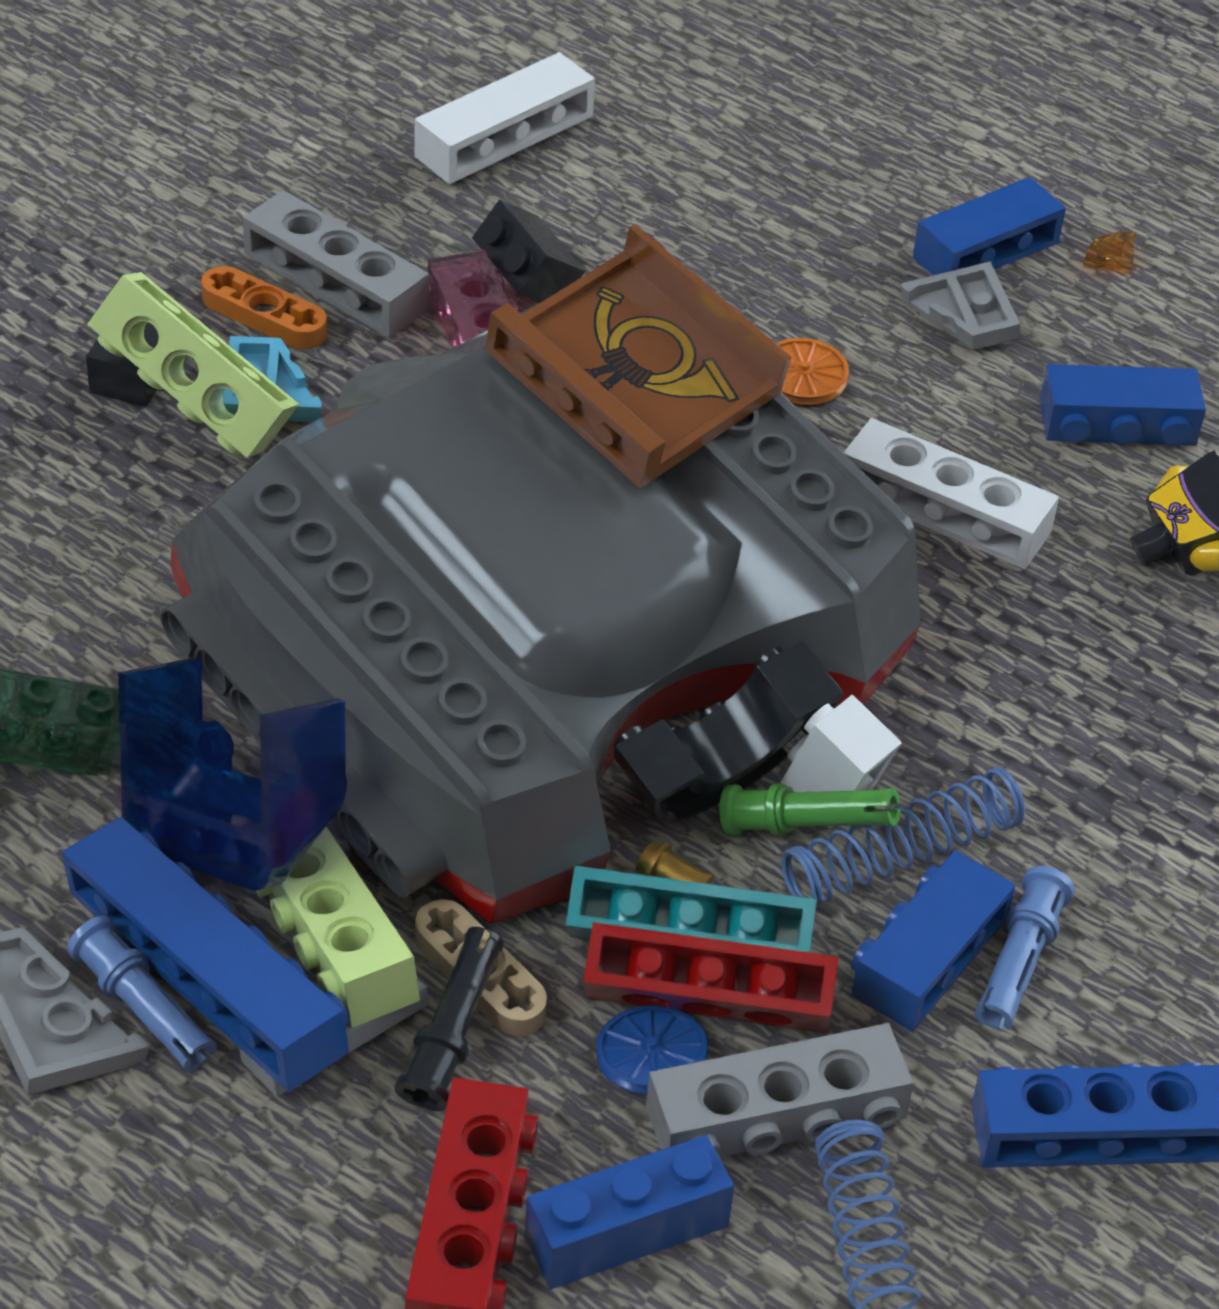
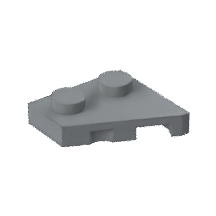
(966, 305)

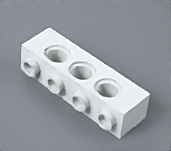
(956, 493)

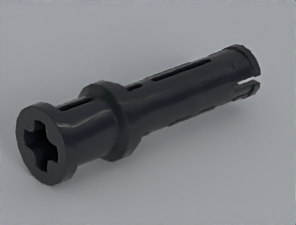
(442, 1042)

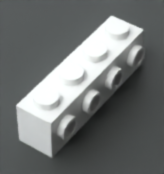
(504, 117)

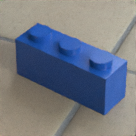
(990, 229)
(1122, 404)
(931, 939)
(628, 1211)

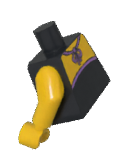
(1184, 518)

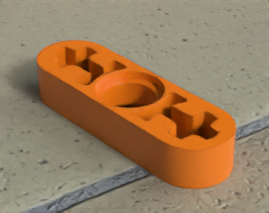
(237, 292)

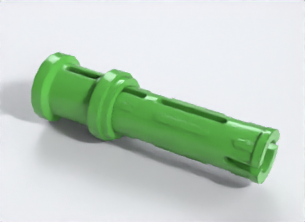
(783, 809)

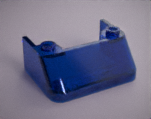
(201, 810)

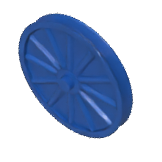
(648, 1041)

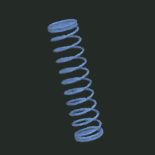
(989, 809)
(853, 1128)

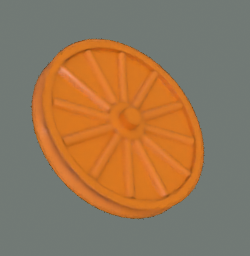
(814, 372)

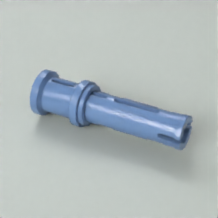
(1031, 927)
(126, 976)

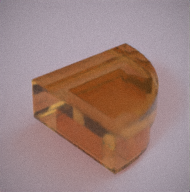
(1112, 253)

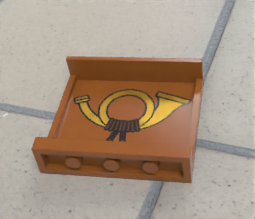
(640, 359)

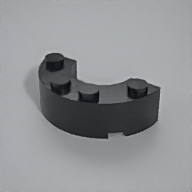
(731, 740)

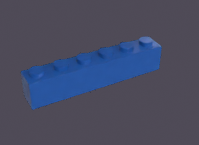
(208, 953)

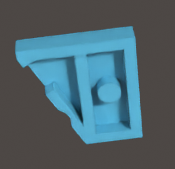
(274, 361)

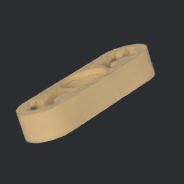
(521, 984)

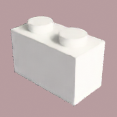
(842, 751)

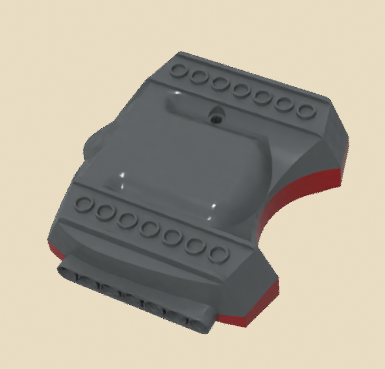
(522, 606)

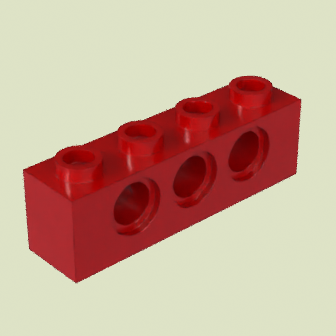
(711, 977)
(476, 1121)

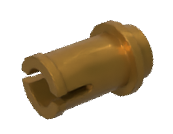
(661, 862)

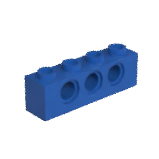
(1146, 1117)

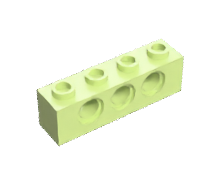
(262, 403)
(344, 934)

